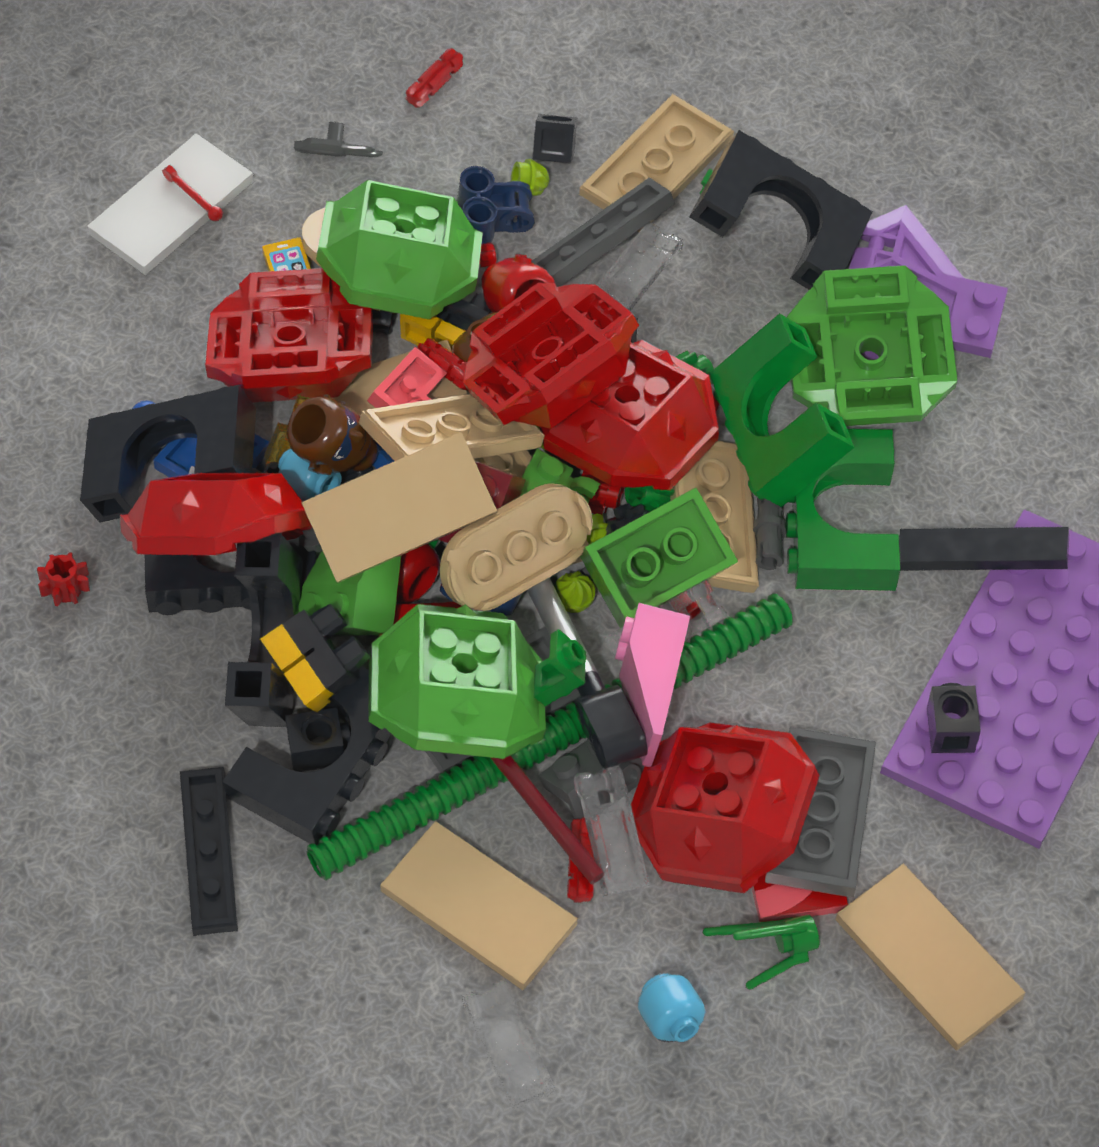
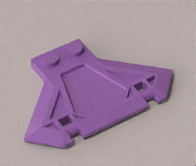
(972, 304)

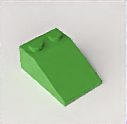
(658, 556)
(363, 600)

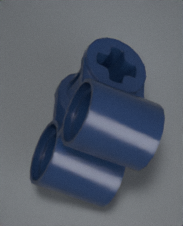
(492, 204)

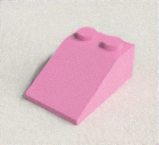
(650, 658)

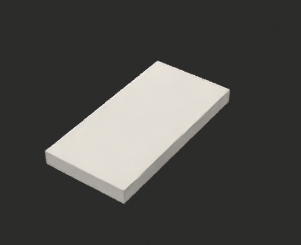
(161, 216)

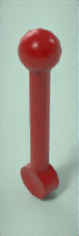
(214, 212)

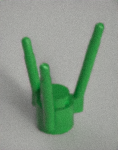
(791, 935)

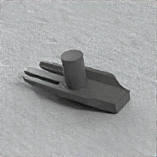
(334, 145)

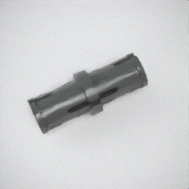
(770, 530)

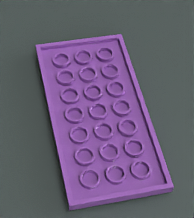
(1036, 680)

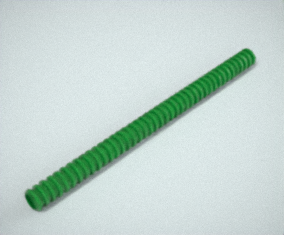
(475, 776)

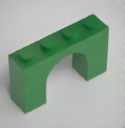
(746, 388)
(837, 558)

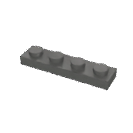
(605, 231)

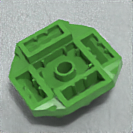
(399, 249)
(883, 314)
(456, 683)

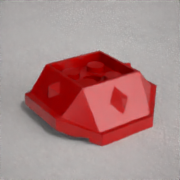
(288, 337)
(549, 353)
(643, 425)
(212, 513)
(731, 835)

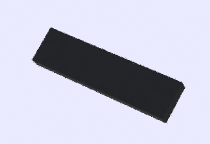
(984, 548)
(208, 851)

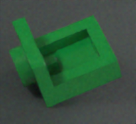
(561, 671)

